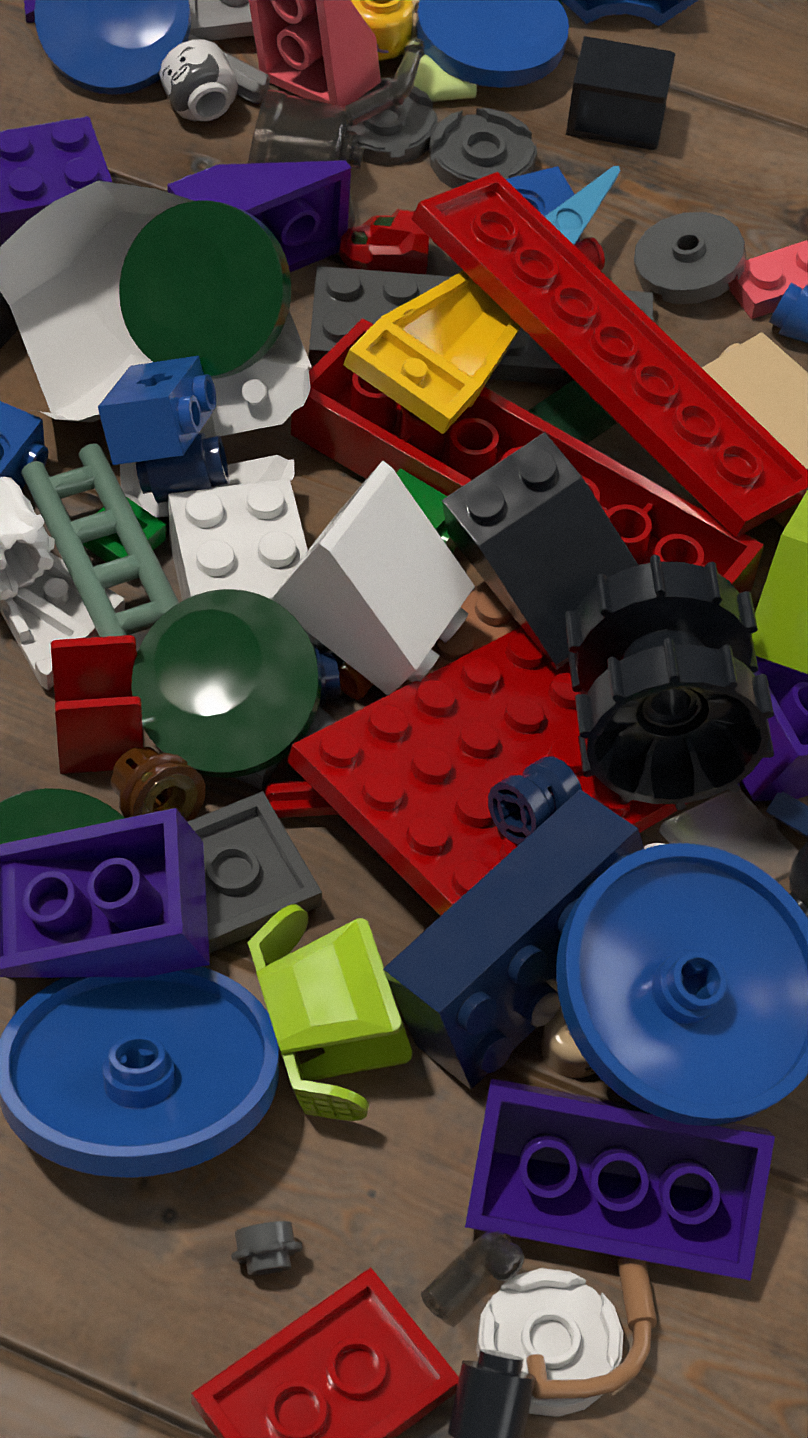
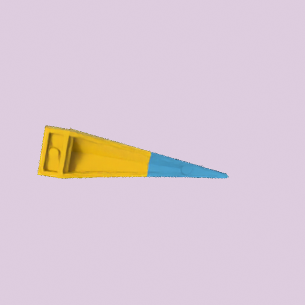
(450, 339)

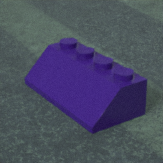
(619, 1180)

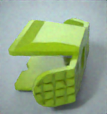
(330, 999)

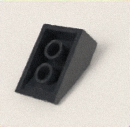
(536, 539)

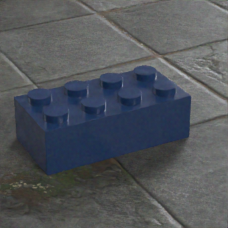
(489, 962)

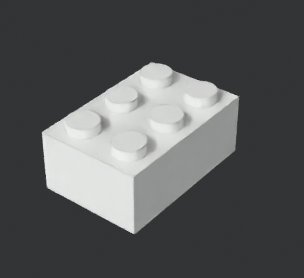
(236, 538)

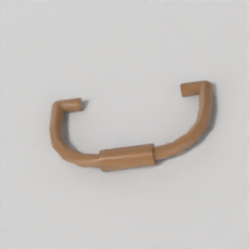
(640, 1320)

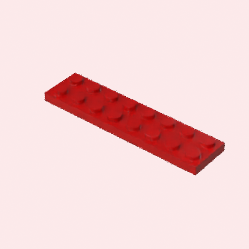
(615, 352)

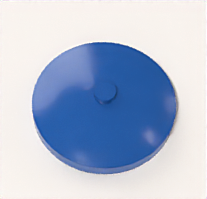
(688, 984)
(138, 1071)

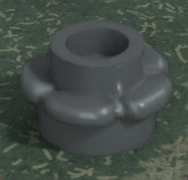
(266, 1247)

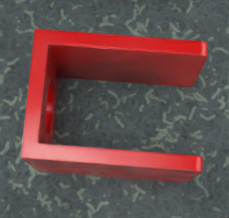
(95, 702)

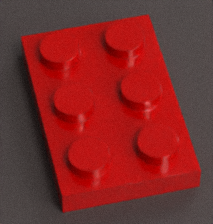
(332, 1373)

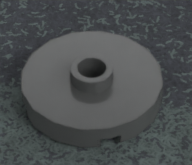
(690, 257)

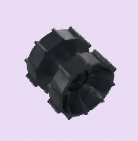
(668, 683)

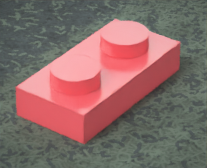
(769, 277)

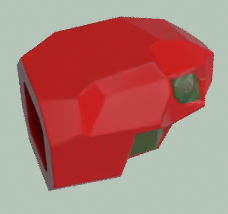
(386, 244)

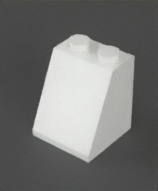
(379, 585)

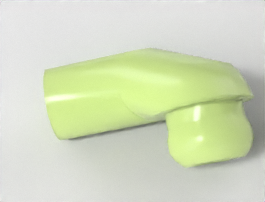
(440, 84)

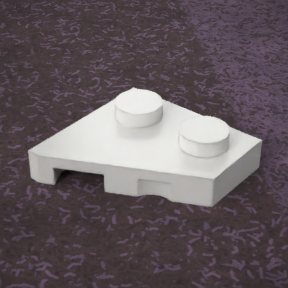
(50, 612)

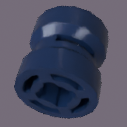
(526, 801)

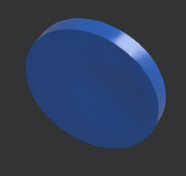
(494, 39)
(111, 42)

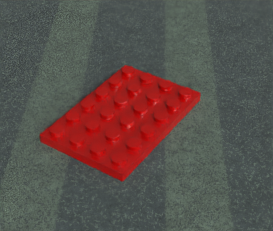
(424, 758)

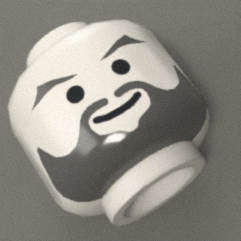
(198, 80)

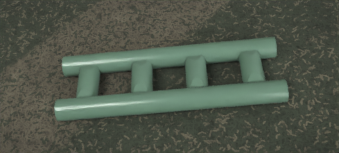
(117, 519)

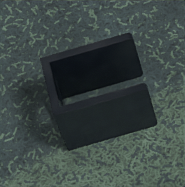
(620, 93)

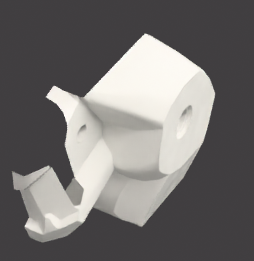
(64, 295)

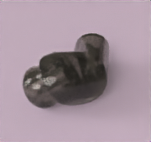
(487, 1256)

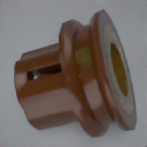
(156, 775)

